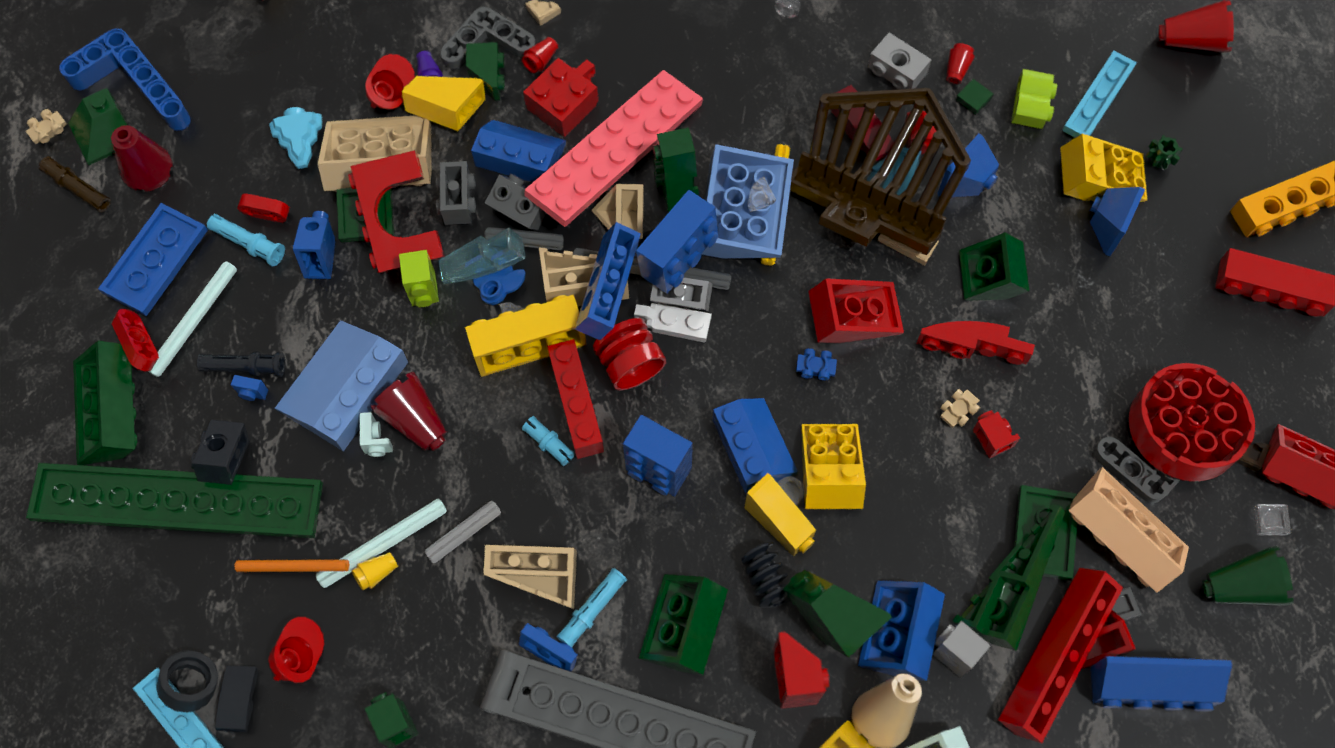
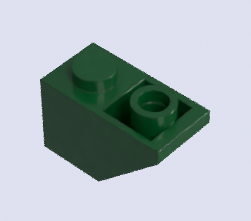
(484, 62)

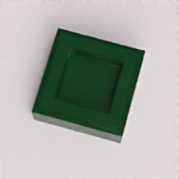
(974, 96)

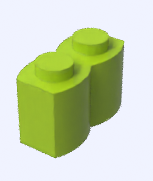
(1033, 99)

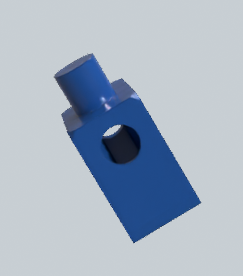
(314, 236)

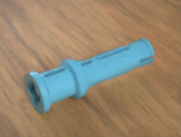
(254, 243)

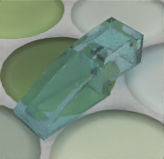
(482, 257)

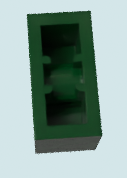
(390, 720)

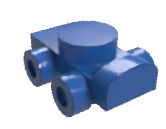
(816, 366)

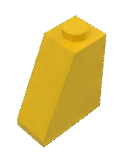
(444, 99)
(779, 515)

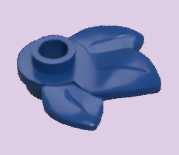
(502, 282)

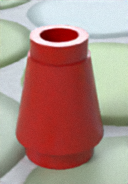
(539, 55)
(959, 62)

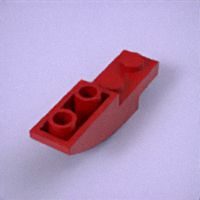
(964, 337)

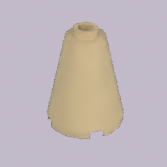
(887, 711)

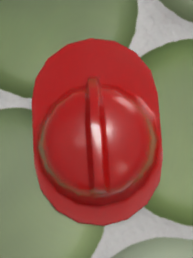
(388, 80)
(296, 651)

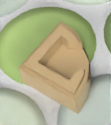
(542, 10)

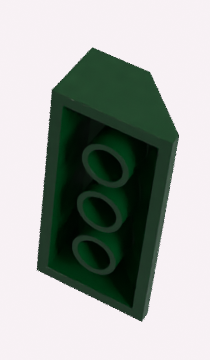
(103, 404)

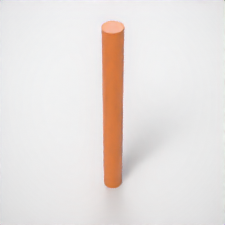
(291, 565)

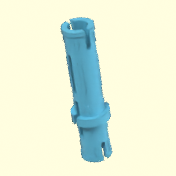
(584, 617)

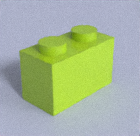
(419, 278)

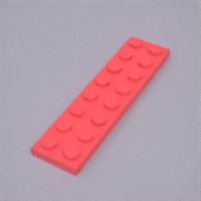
(612, 148)

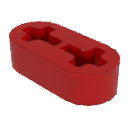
(263, 208)

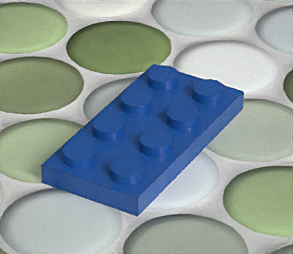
(153, 259)

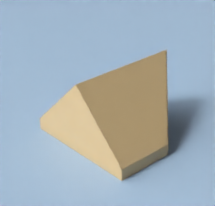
(622, 205)

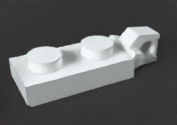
(675, 321)

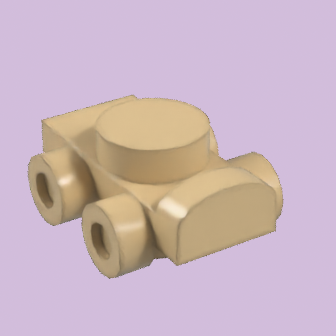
(47, 128)
(956, 412)

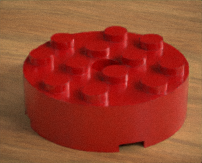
(1191, 422)

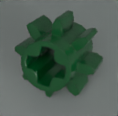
(1164, 152)

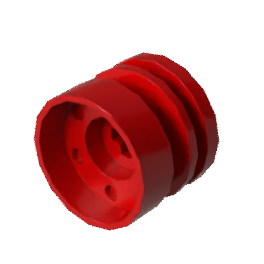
(629, 354)

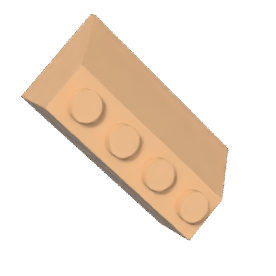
(1129, 530)

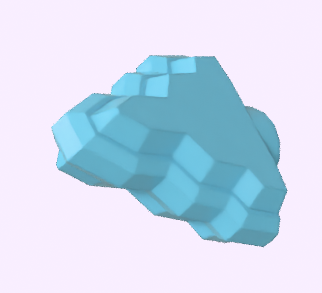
(297, 133)

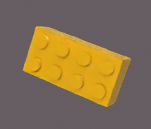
(524, 334)

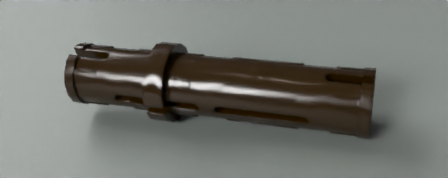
(66, 178)

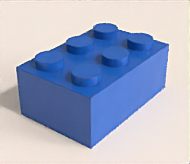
(678, 242)
(657, 456)

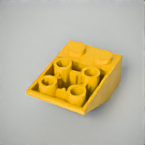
(1096, 165)
(832, 466)

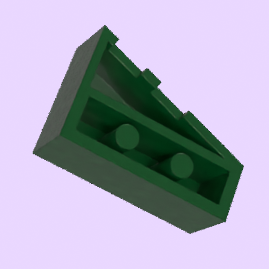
(675, 165)

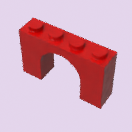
(372, 181)

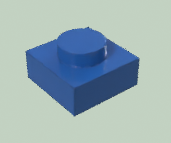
(249, 388)

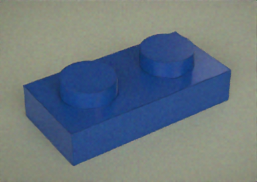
(540, 644)

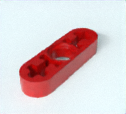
(135, 340)

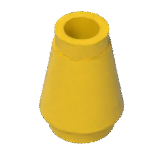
(374, 570)

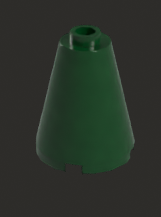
(1251, 580)

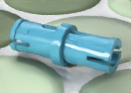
(548, 440)

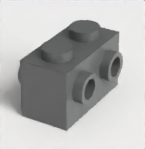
(455, 193)
(510, 199)

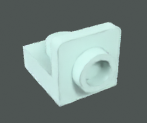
(369, 432)

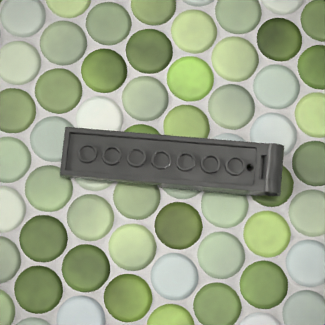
(598, 711)

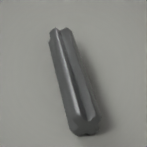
(531, 238)

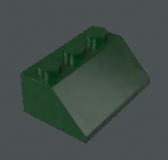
(684, 623)

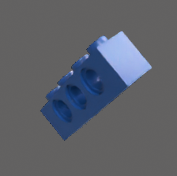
(608, 281)

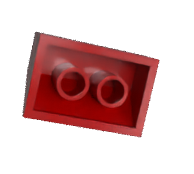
(1301, 464)
(798, 673)

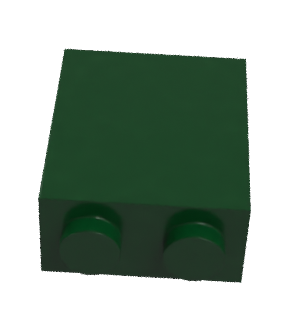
(834, 613)

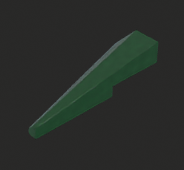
(1006, 602)

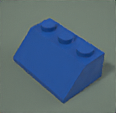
(515, 150)
(753, 441)
(909, 637)

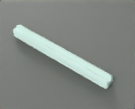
(193, 317)
(385, 540)

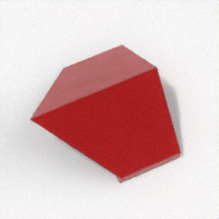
(1112, 641)

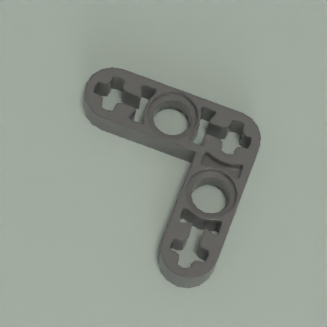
(482, 31)
(1146, 475)

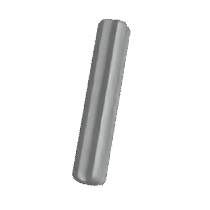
(462, 532)

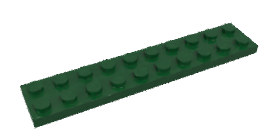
(174, 500)

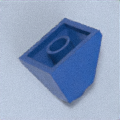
(980, 171)
(1114, 215)

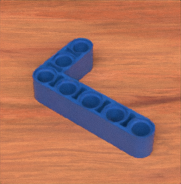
(118, 50)

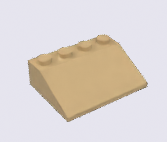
(367, 140)

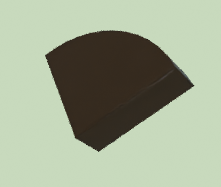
(1254, 456)

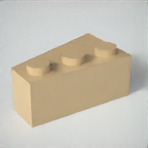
(568, 274)
(539, 570)

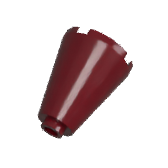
(140, 159)
(411, 412)

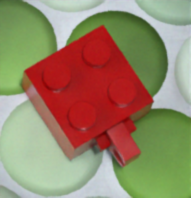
(562, 95)

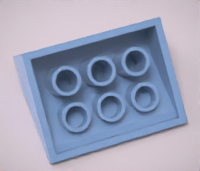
(728, 189)
(342, 383)

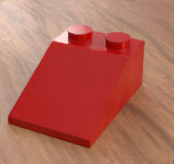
(854, 310)

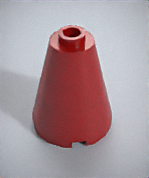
(1200, 29)

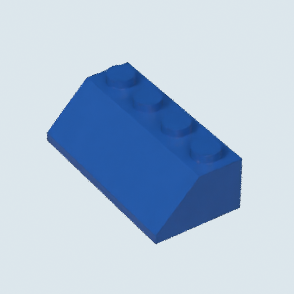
(1160, 682)

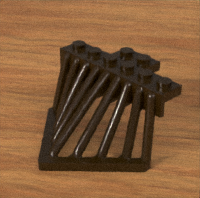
(862, 206)

